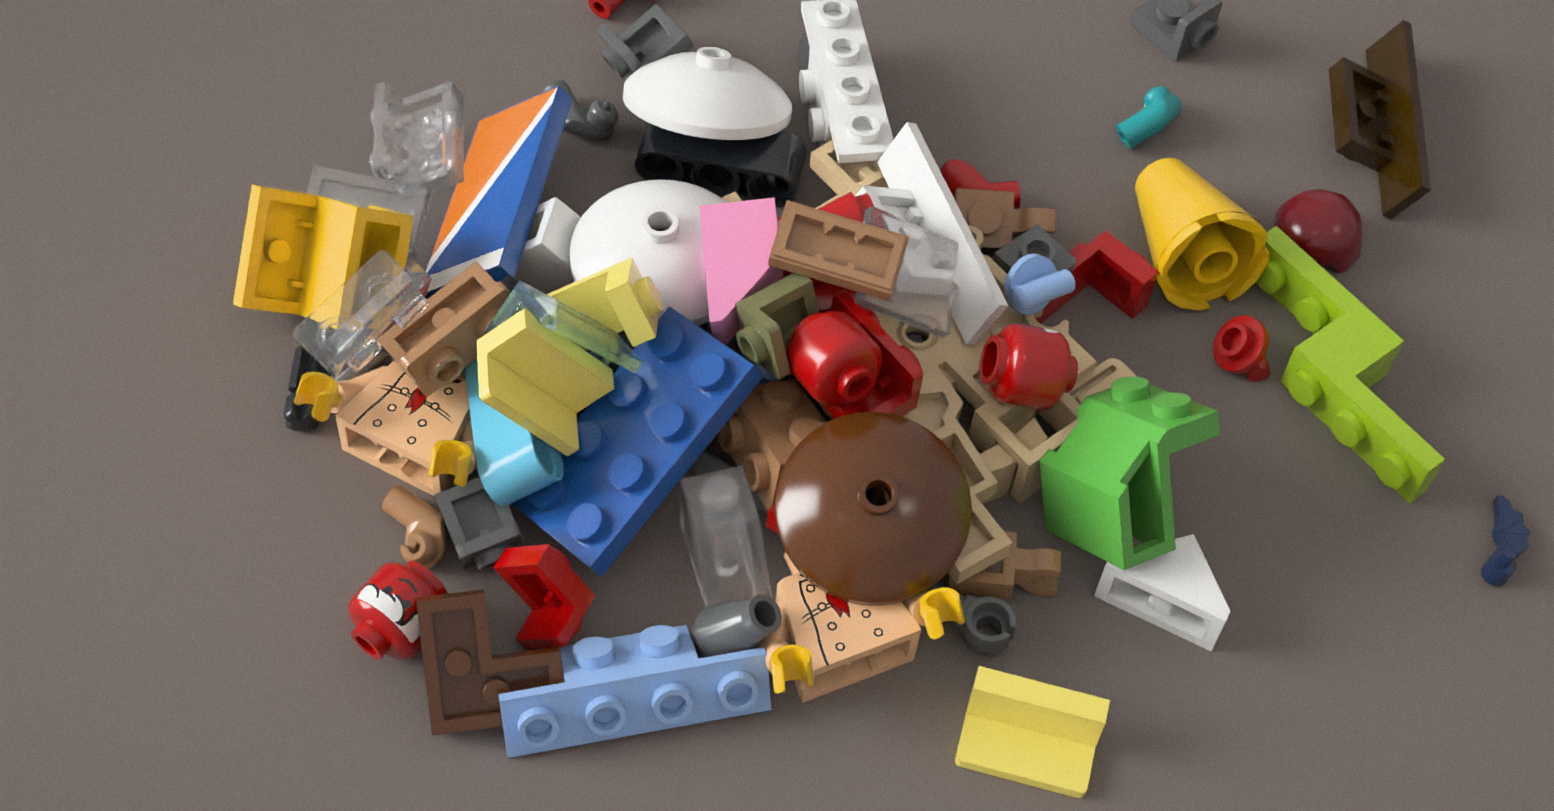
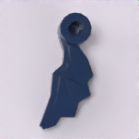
(1511, 542)

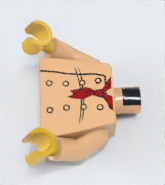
(398, 427)
(838, 642)

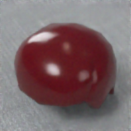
(1323, 226)

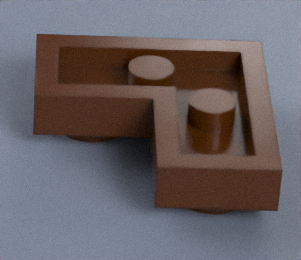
(460, 666)

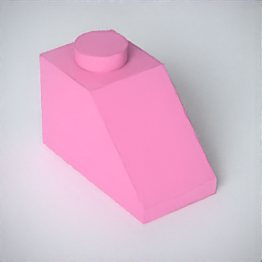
(736, 257)

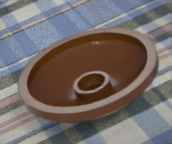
(866, 549)

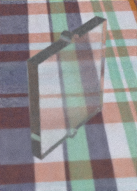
(925, 279)

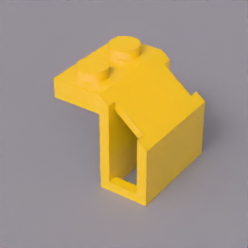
(308, 246)

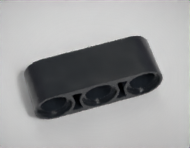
(749, 167)

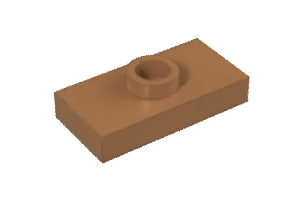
(838, 250)

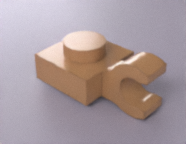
(996, 217)
(1031, 568)

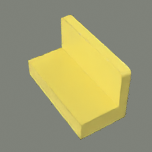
(539, 379)
(1031, 732)

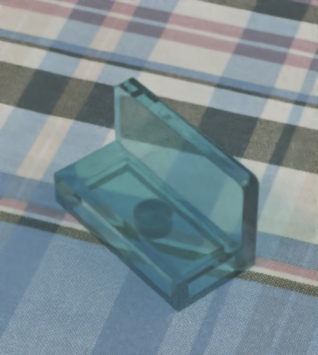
(579, 328)

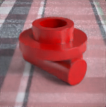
(1242, 347)

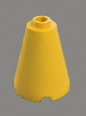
(1197, 236)

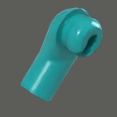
(1159, 112)

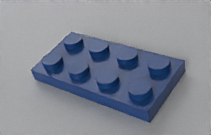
(641, 440)

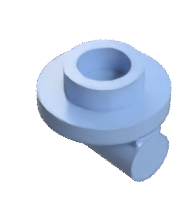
(1034, 283)

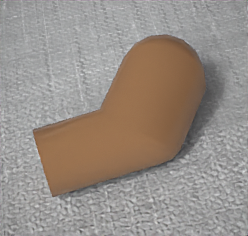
(424, 526)

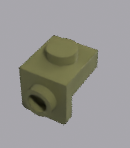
(770, 319)

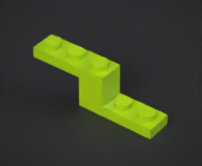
(1340, 364)

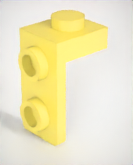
(617, 300)

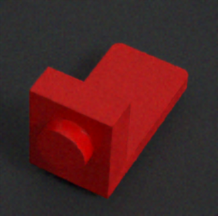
(1111, 270)

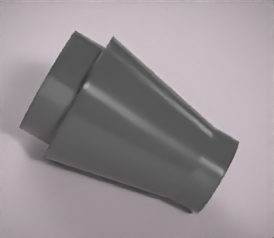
(734, 625)

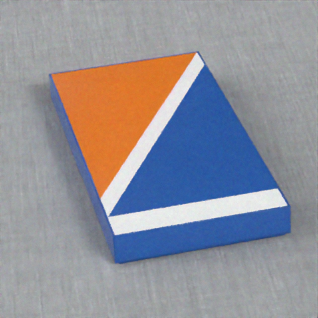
(500, 189)

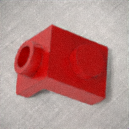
(550, 589)

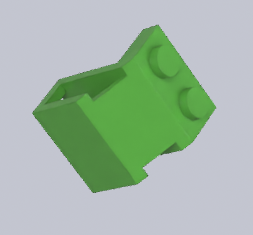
(1115, 470)

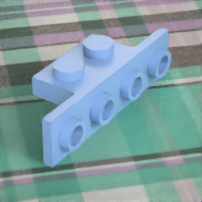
(633, 689)

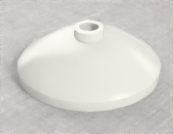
(708, 96)
(625, 227)

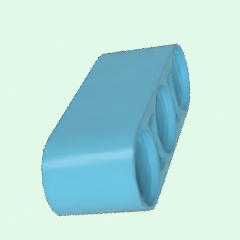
(507, 455)

